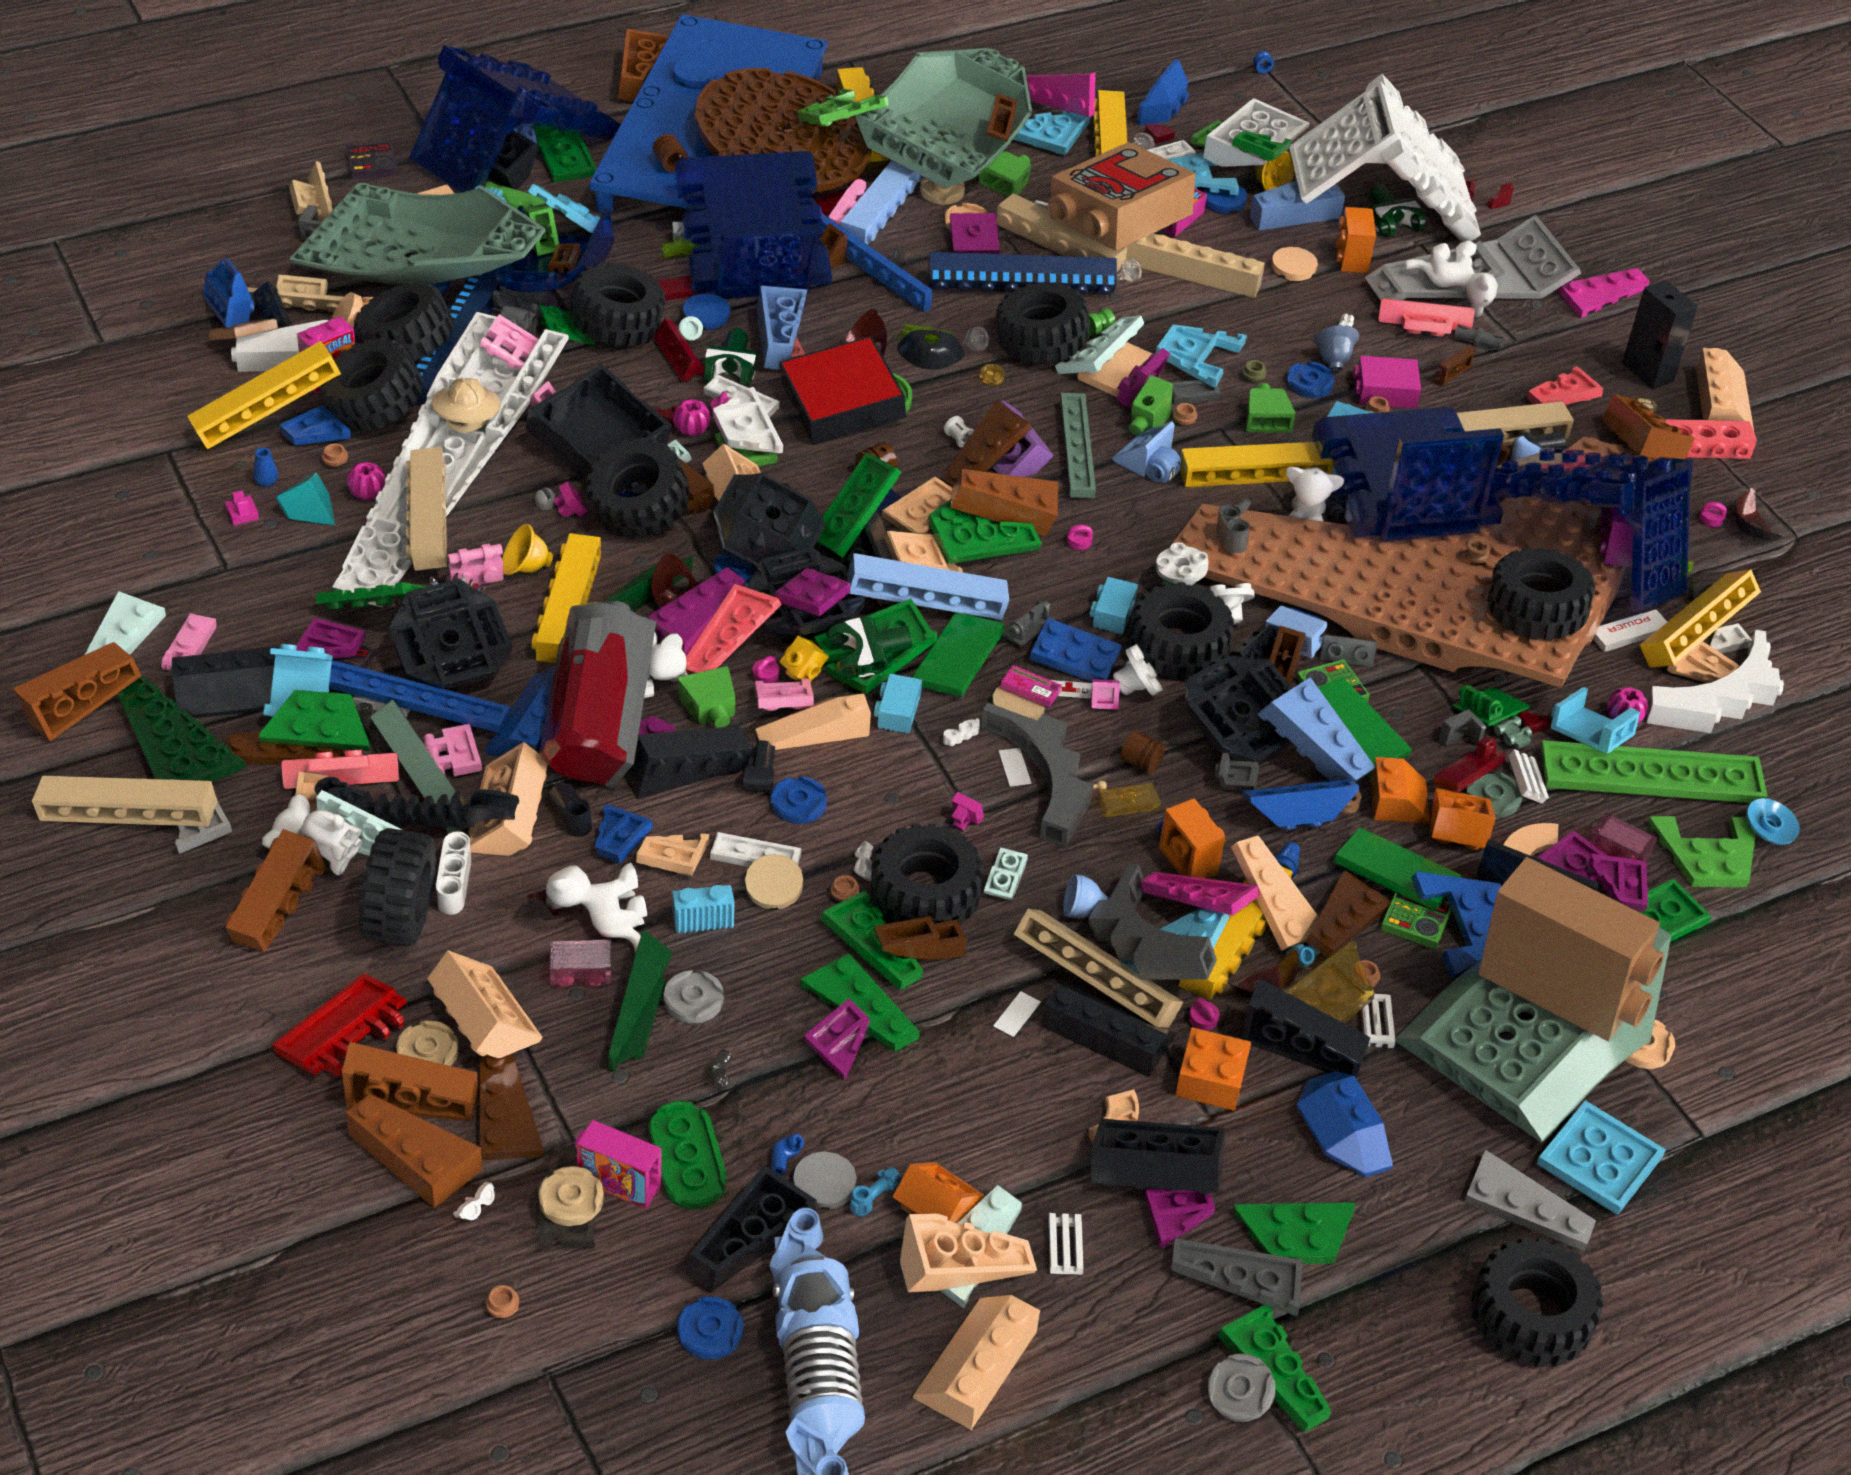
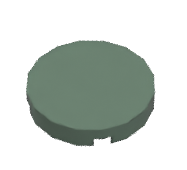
(1501, 790)

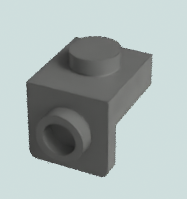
(308, 221)
(1462, 726)
(1236, 774)

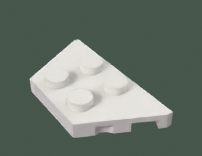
(747, 424)

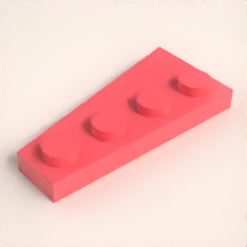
(729, 627)

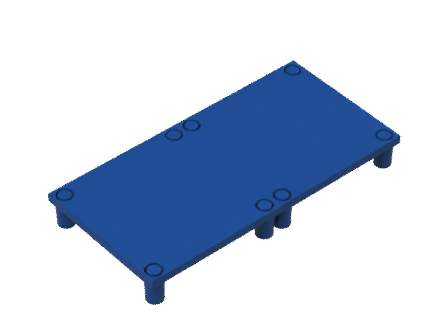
(669, 107)

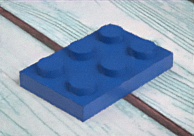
(1075, 651)

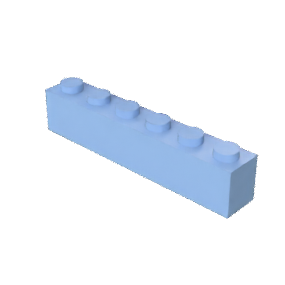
(880, 201)
(928, 586)

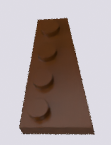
(989, 442)
(253, 751)
(1346, 914)
(505, 1114)

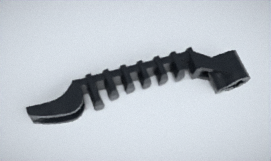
(484, 805)

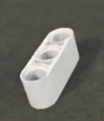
(453, 873)

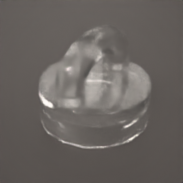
(1144, 141)
(1130, 270)
(976, 338)

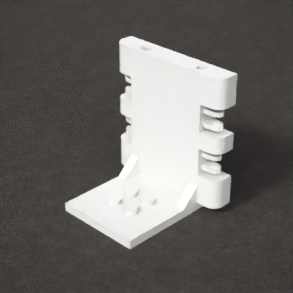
(1384, 131)

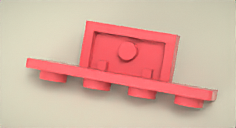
(1425, 316)
(351, 768)

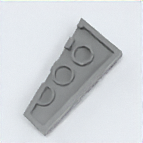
(1523, 1201)

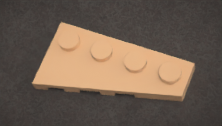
(1279, 899)

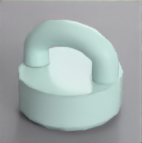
(691, 328)

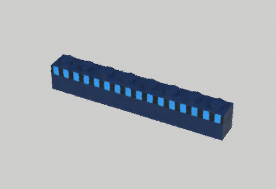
(1015, 271)
(474, 297)

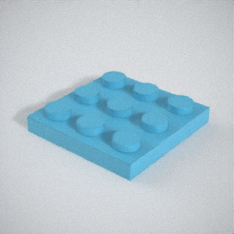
(1601, 1157)

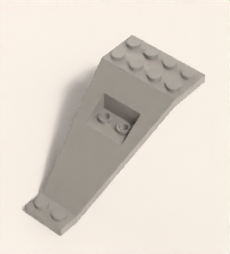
(1523, 262)

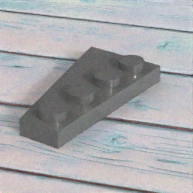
(1247, 1273)

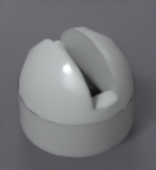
(541, 500)

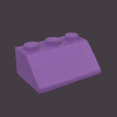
(1025, 456)

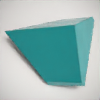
(307, 501)

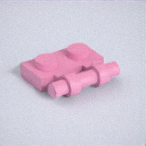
(511, 337)
(480, 564)
(460, 747)

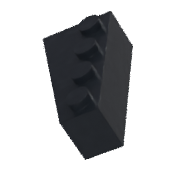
(685, 758)
(1302, 1032)
(746, 1228)

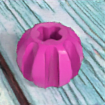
(691, 417)
(366, 480)
(1624, 699)

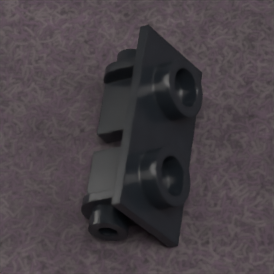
(270, 305)
(1257, 646)

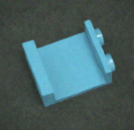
(297, 672)
(1589, 727)

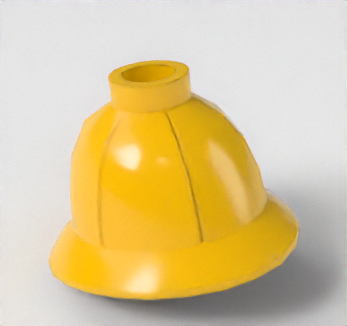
(1276, 172)
(525, 552)

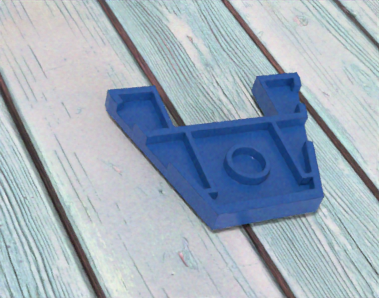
(1472, 907)

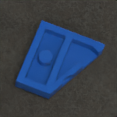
(314, 427)

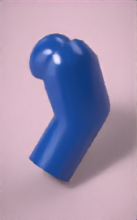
(785, 1150)

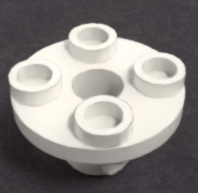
(1182, 564)
(1234, 597)
(1137, 674)

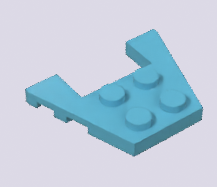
(1203, 176)
(572, 210)
(1191, 347)

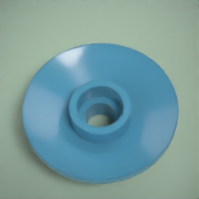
(1772, 821)

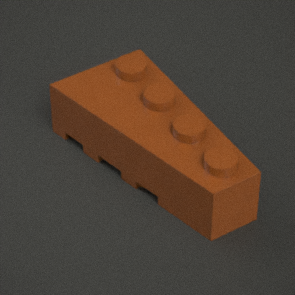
(639, 57)
(1007, 498)
(75, 689)
(275, 890)
(409, 1083)
(414, 1150)

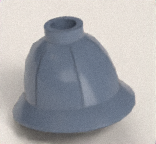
(1336, 345)

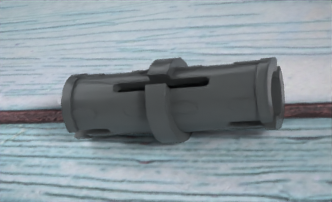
(1478, 337)

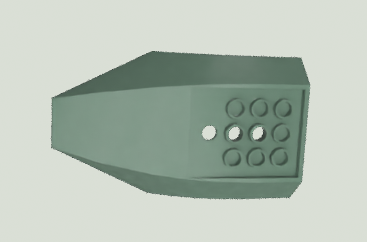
(950, 96)
(449, 232)
(1538, 1072)

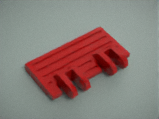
(343, 1018)

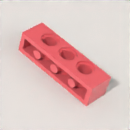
(1718, 438)

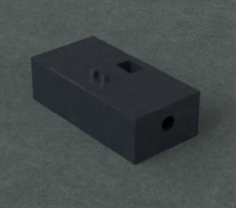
(1659, 334)

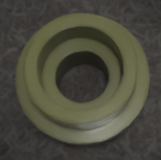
(1254, 371)

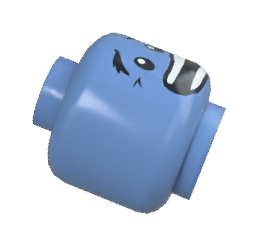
(1163, 465)

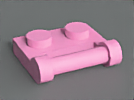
(784, 694)

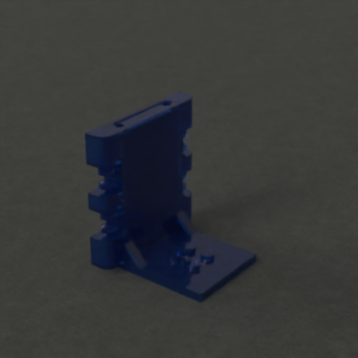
(484, 103)
(752, 223)
(1412, 472)
(1646, 493)

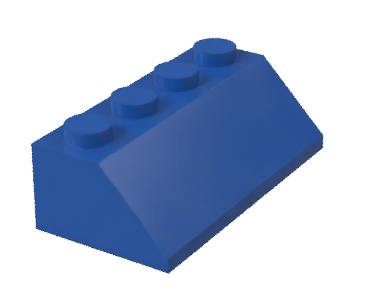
(526, 717)

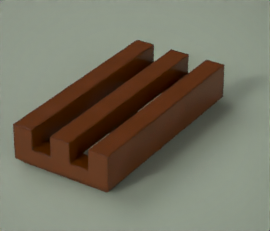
(566, 262)
(1455, 365)

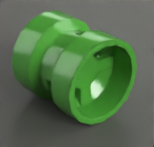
(1100, 321)

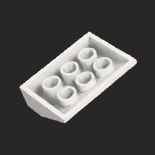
(1254, 118)

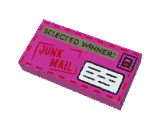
(1031, 686)

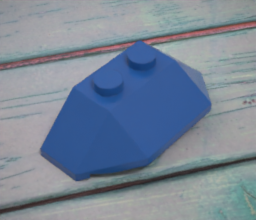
(1165, 96)
(228, 294)
(1303, 803)
(1345, 1123)

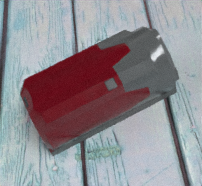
(598, 692)

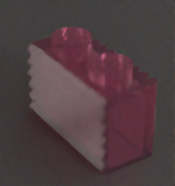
(1622, 839)
(580, 962)

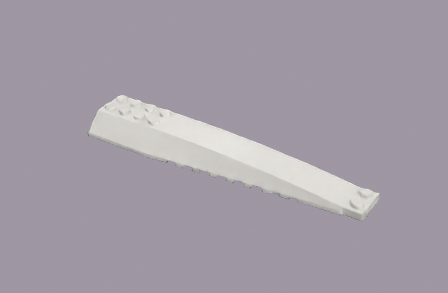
(380, 547)

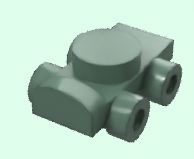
(1512, 734)

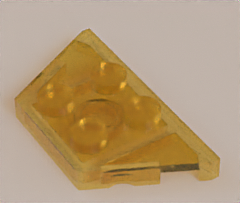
(1337, 985)

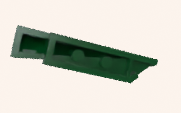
(639, 590)
(640, 1001)

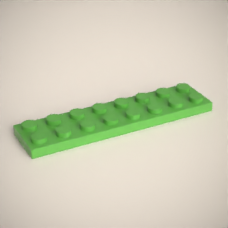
(1653, 772)

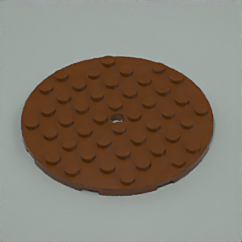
(753, 105)

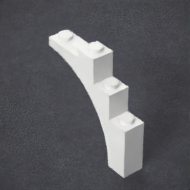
(1703, 705)

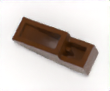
(1001, 117)
(922, 938)

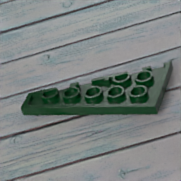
(173, 739)

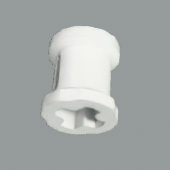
(958, 431)

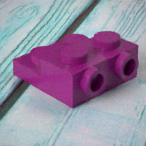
(1139, 375)

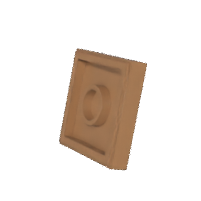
(243, 329)

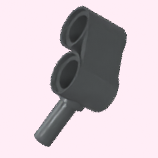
(521, 317)
(1231, 528)

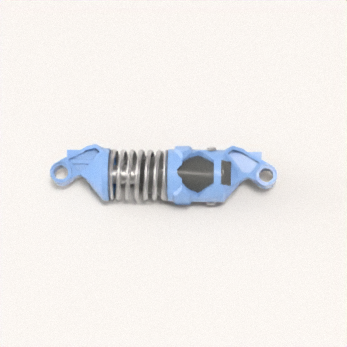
(817, 1338)

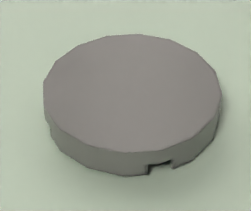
(693, 996)
(826, 1178)
(1241, 1388)

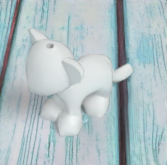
(1479, 286)
(1311, 490)
(668, 659)
(332, 835)
(571, 887)

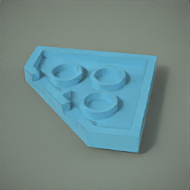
(1053, 131)
(1197, 923)

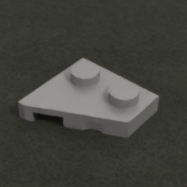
(197, 835)

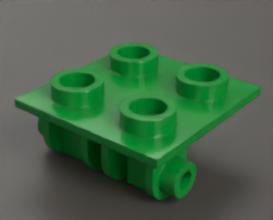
(560, 321)
(1489, 705)

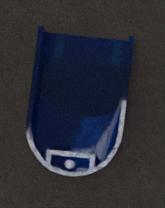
(532, 272)

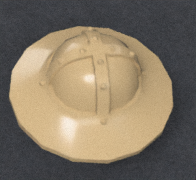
(466, 403)

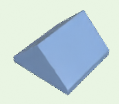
(1138, 451)

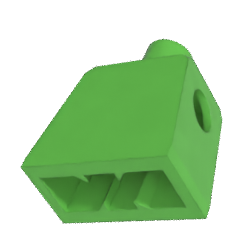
(1007, 174)
(544, 216)
(1151, 406)
(1269, 410)
(708, 696)

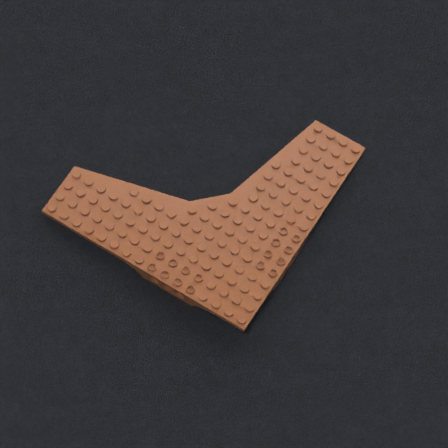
(1420, 592)

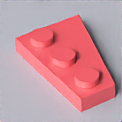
(1567, 388)

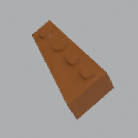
(1645, 430)

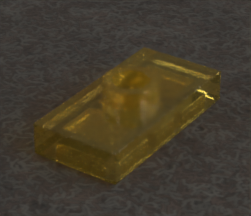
(1129, 799)

